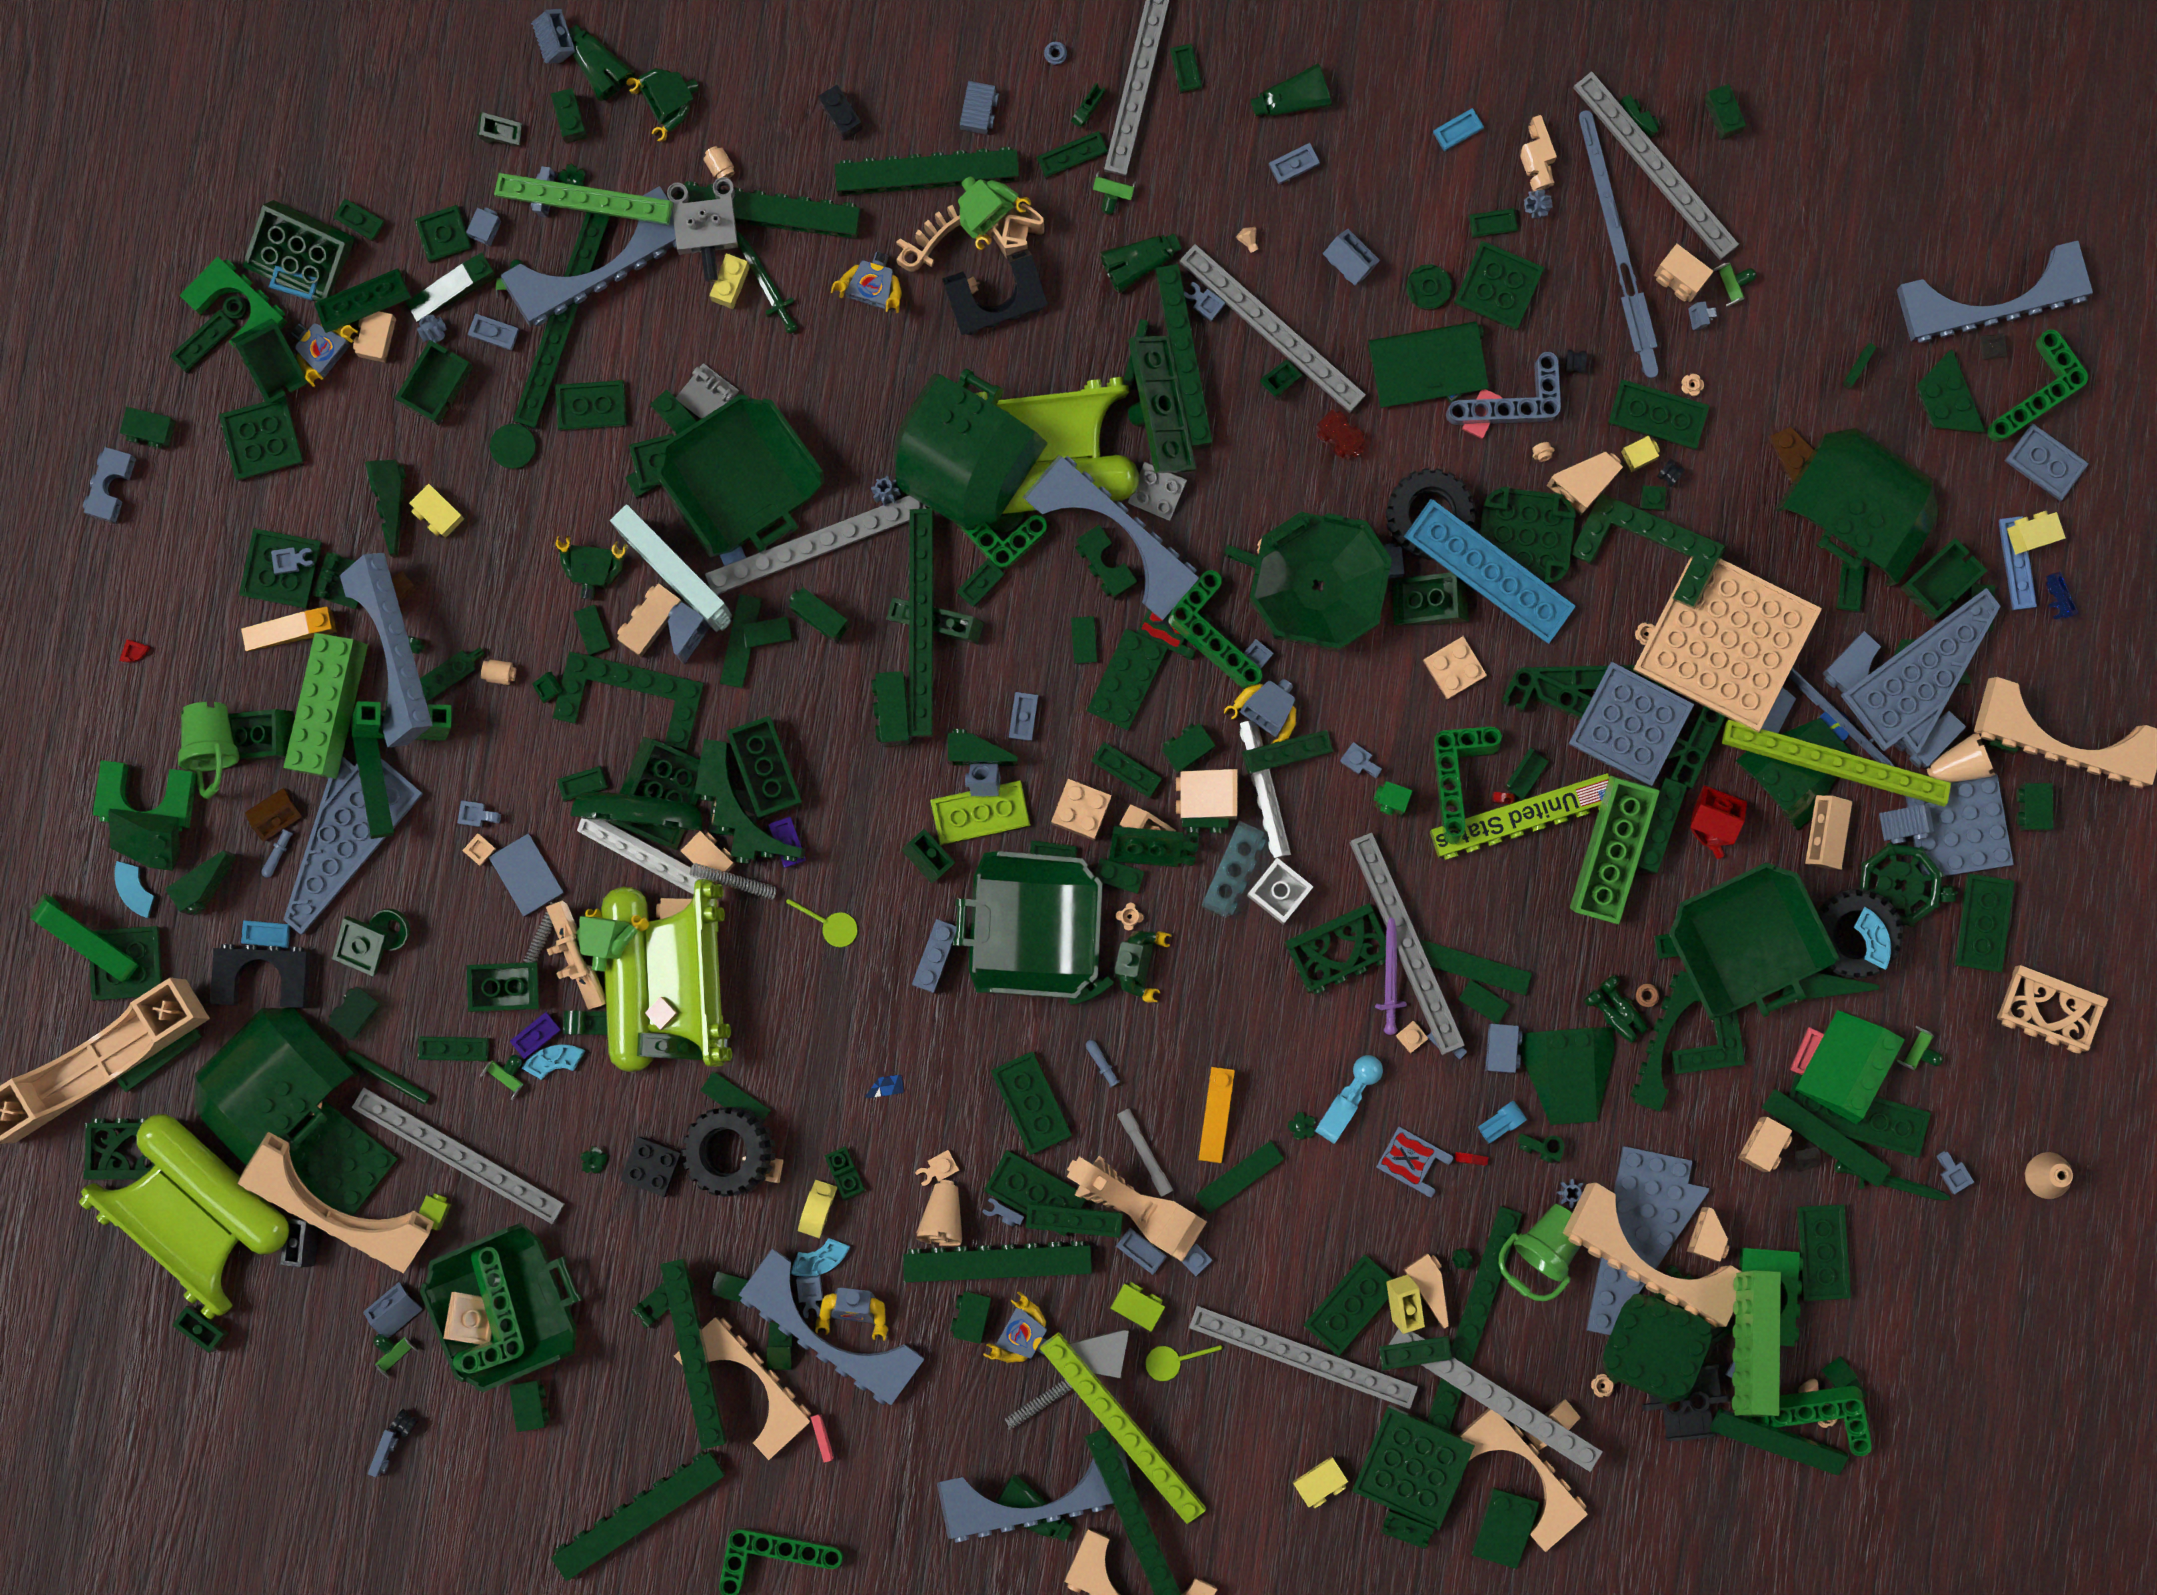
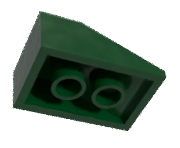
(1430, 600)
(262, 733)
(969, 749)
(145, 837)
(198, 886)
(502, 987)
(1504, 1527)

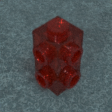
(1344, 438)

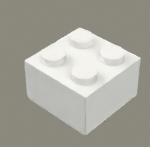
(1280, 891)

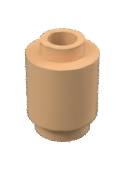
(718, 163)
(498, 672)

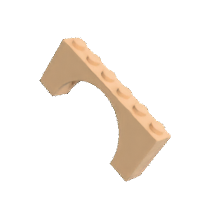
(784, 1415)
(1559, 1508)
(1090, 1573)

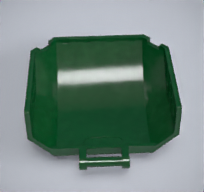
(963, 451)
(738, 475)
(1864, 501)
(1032, 925)
(1751, 940)
(268, 1081)
(534, 1293)

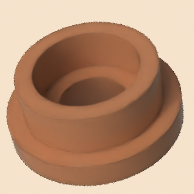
(1654, 995)

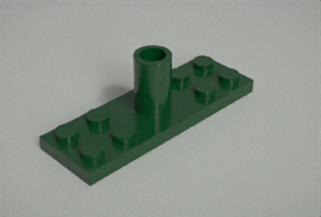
(1160, 405)

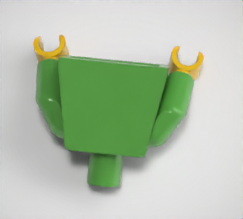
(984, 206)
(606, 937)

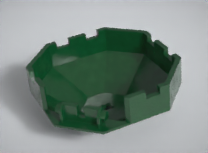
(1328, 550)

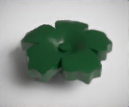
(572, 175)
(1301, 1126)
(593, 1160)

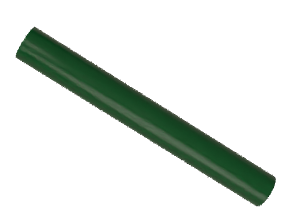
(387, 1077)

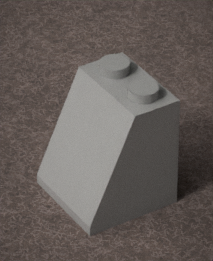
(1103, 1352)

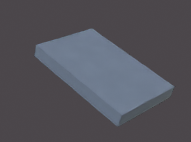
(2046, 462)
(526, 875)

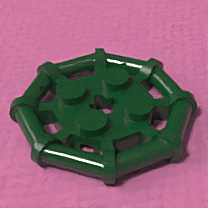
(1909, 872)

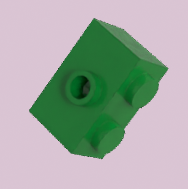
(1392, 798)

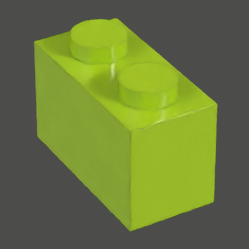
(1137, 1306)

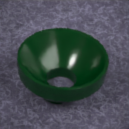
(382, 921)

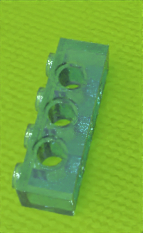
(1242, 835)

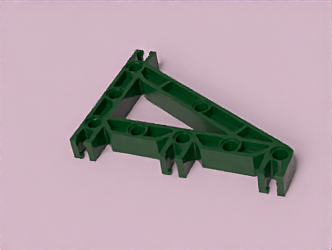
(1552, 682)

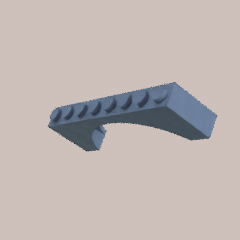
(544, 295)
(1932, 314)
(1165, 575)
(406, 710)
(880, 1372)
(971, 1513)

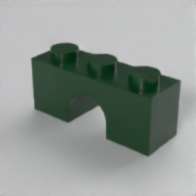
(1115, 580)

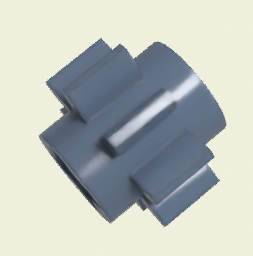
(1538, 203)
(431, 328)
(885, 491)
(1564, 1192)

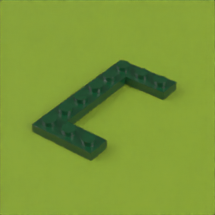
(1703, 551)
(683, 691)
(1729, 1046)

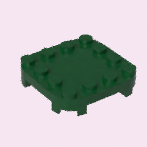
(1531, 529)
(1656, 1348)

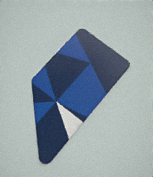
(886, 1086)

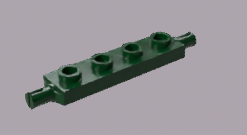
(448, 673)

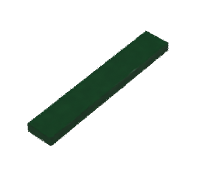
(373, 786)
(1476, 968)
(1826, 1138)
(1779, 1442)

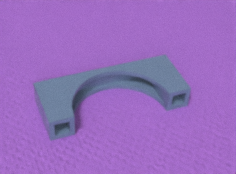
(1854, 666)

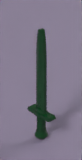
(766, 284)
(1897, 1183)

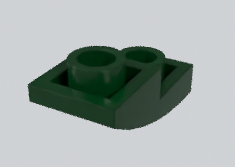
(1645, 121)
(1098, 986)
(845, 1173)
(727, 1286)

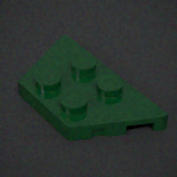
(1948, 398)

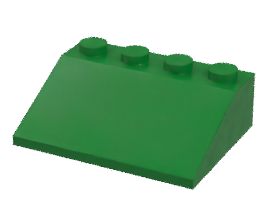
(1849, 1065)

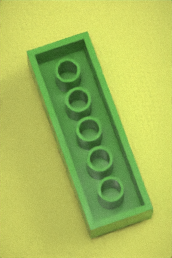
(325, 706)
(1614, 849)
(1756, 1343)

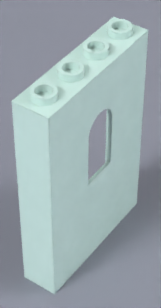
(672, 568)

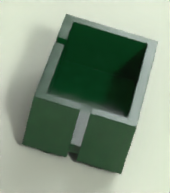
(269, 360)
(433, 382)
(1943, 579)
(891, 709)

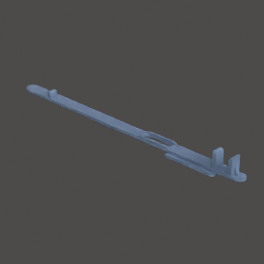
(1634, 306)
(1820, 701)

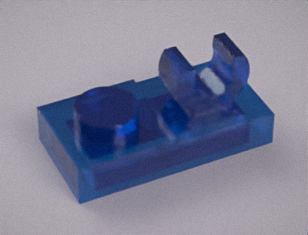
(2058, 587)

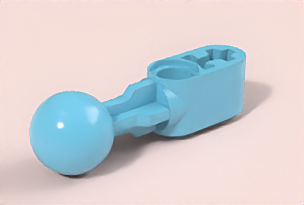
(1366, 1071)

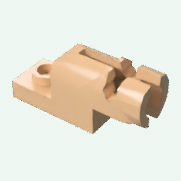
(1538, 155)

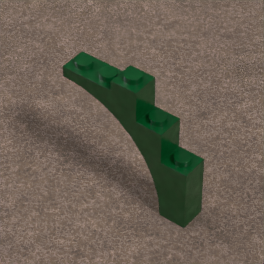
(716, 782)

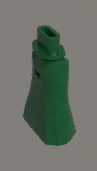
(600, 66)
(1298, 93)
(1133, 261)
(1020, 1495)

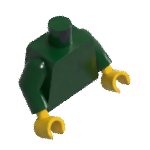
(667, 97)
(590, 565)
(1134, 962)

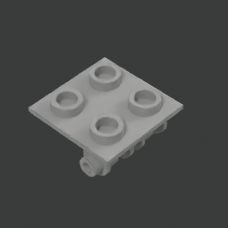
(706, 392)
(1157, 492)

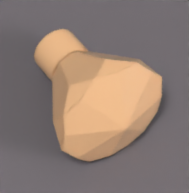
(1248, 237)
(1810, 1385)

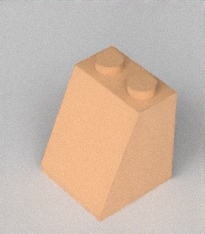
(1586, 480)
(1207, 794)

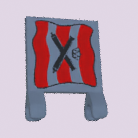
(1410, 1159)

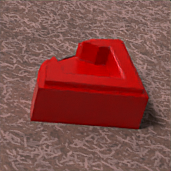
(133, 651)
(1503, 798)
(1471, 1158)

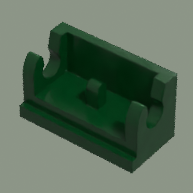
(1406, 1529)

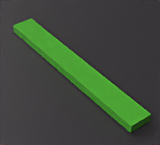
(583, 198)

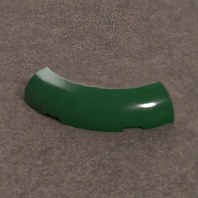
(637, 810)

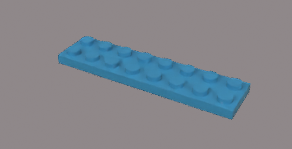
(1489, 571)

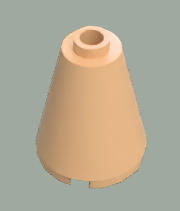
(1962, 762)
(2048, 1175)
(942, 1216)

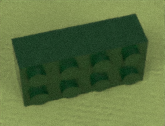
(764, 767)

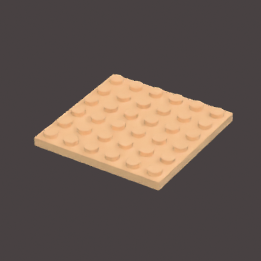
(1730, 647)

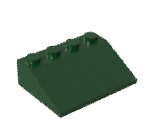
(297, 245)
(664, 774)

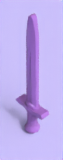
(1391, 979)

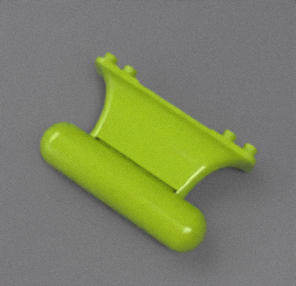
(1072, 429)
(671, 961)
(189, 1211)

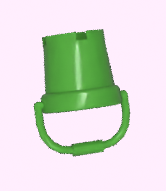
(206, 743)
(1545, 1250)

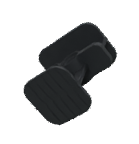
(1687, 1420)

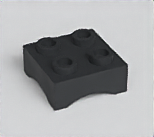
(651, 1167)

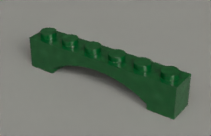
(1650, 1089)

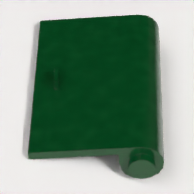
(1428, 364)

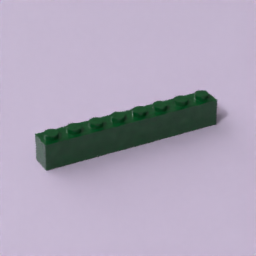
(925, 172)
(785, 212)
(1184, 355)
(997, 1263)
(693, 1354)
(638, 1516)

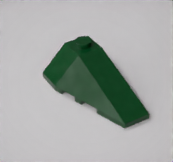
(388, 485)

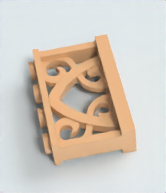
(2082, 998)

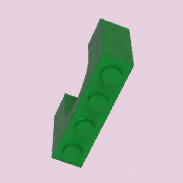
(221, 279)
(369, 720)
(112, 793)
(1789, 1265)

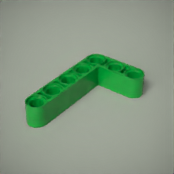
(2045, 395)
(1006, 546)
(1210, 634)
(1451, 776)
(50, 916)
(494, 1316)
(1818, 1411)
(773, 1551)

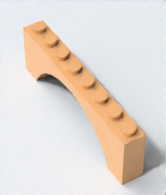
(2007, 719)
(1598, 1229)
(387, 1240)

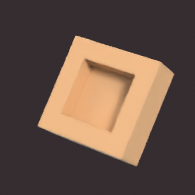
(479, 849)
(1411, 1037)

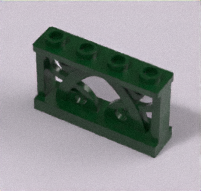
(1307, 940)
(106, 1168)
(1074, 1220)

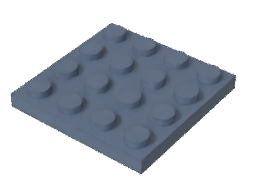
(1631, 724)
(1969, 830)

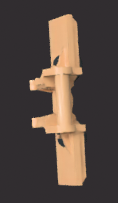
(577, 969)

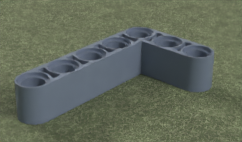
(1514, 404)

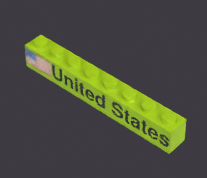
(1524, 815)

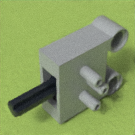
(705, 225)

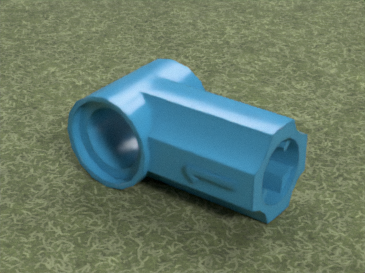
(1506, 1119)

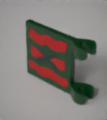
(1164, 634)

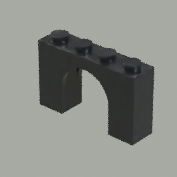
(1026, 297)
(231, 962)

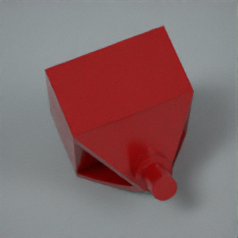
(1717, 819)

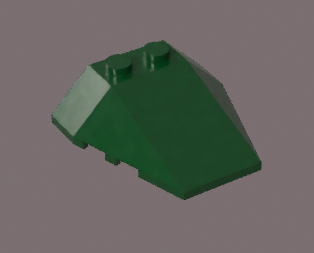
(1792, 785)
(1569, 1071)

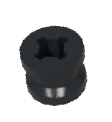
(1575, 361)
(1670, 473)
(404, 1423)

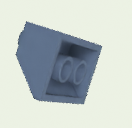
(686, 630)

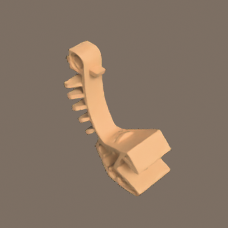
(1008, 233)
(1160, 1220)

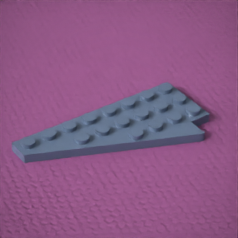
(1915, 685)
(341, 840)
(1652, 1211)

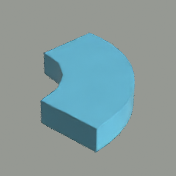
(131, 889)
(1876, 938)
(553, 1058)
(821, 1260)

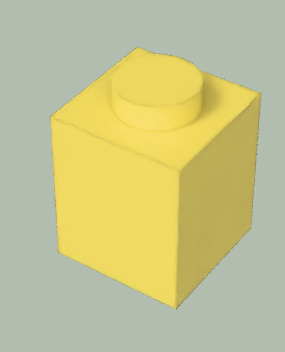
(1640, 453)

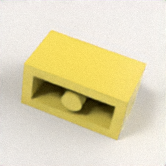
(730, 281)
(436, 511)
(2035, 533)
(1405, 1304)
(1320, 1482)

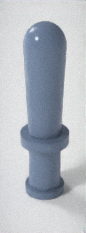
(273, 859)
(1100, 1060)

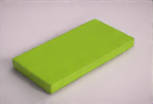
(969, 817)

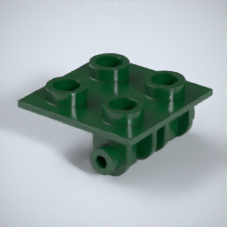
(329, 582)

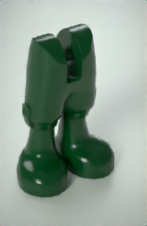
(1623, 1014)

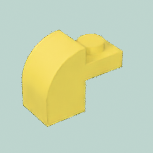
(817, 1208)

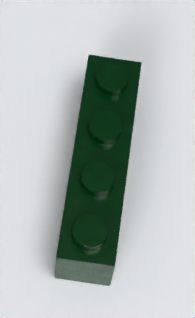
(1661, 825)

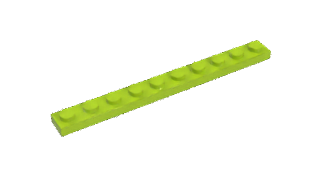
(1837, 763)
(1122, 1428)

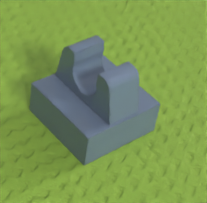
(1701, 315)

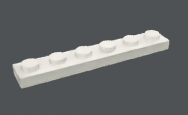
(1266, 797)
(639, 852)

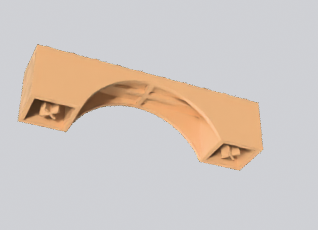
(139, 1033)

